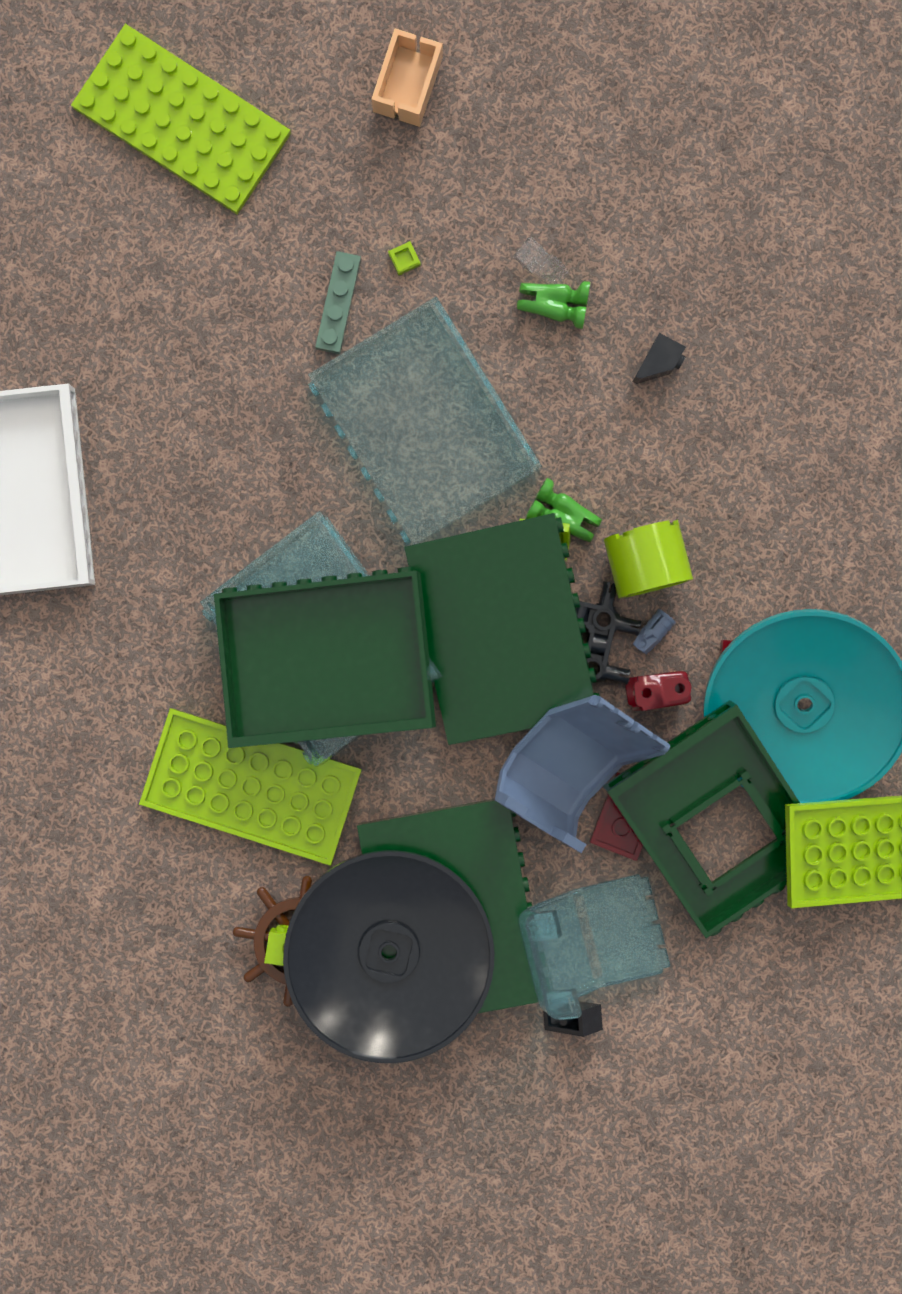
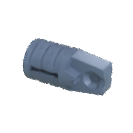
(653, 631)

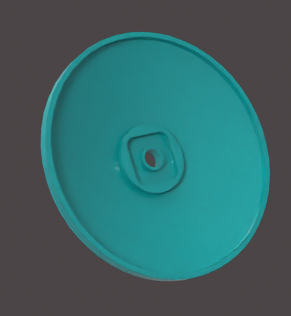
(854, 690)

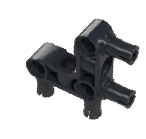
(601, 637)

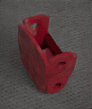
(658, 690)

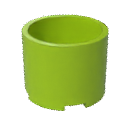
(648, 559)

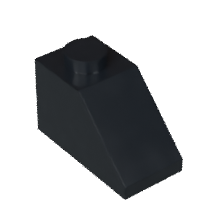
(661, 359)
(586, 1024)

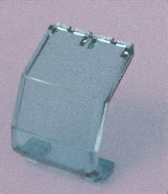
(591, 942)

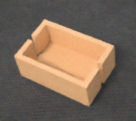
(407, 77)

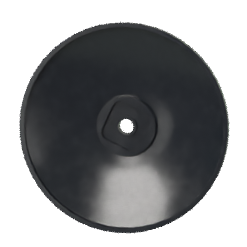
(379, 1004)

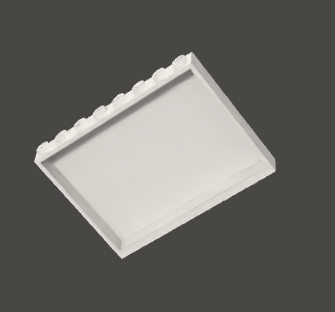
(42, 492)

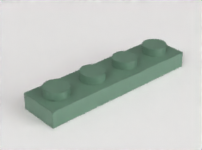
(338, 302)

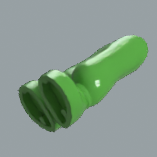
(553, 299)
(566, 508)

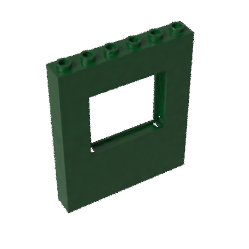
(687, 780)

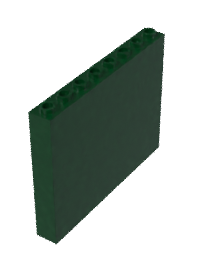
(502, 626)
(324, 658)
(482, 850)

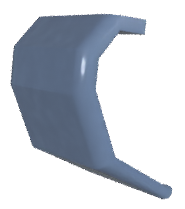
(569, 761)

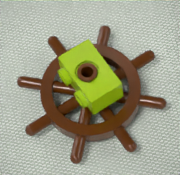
(272, 955)

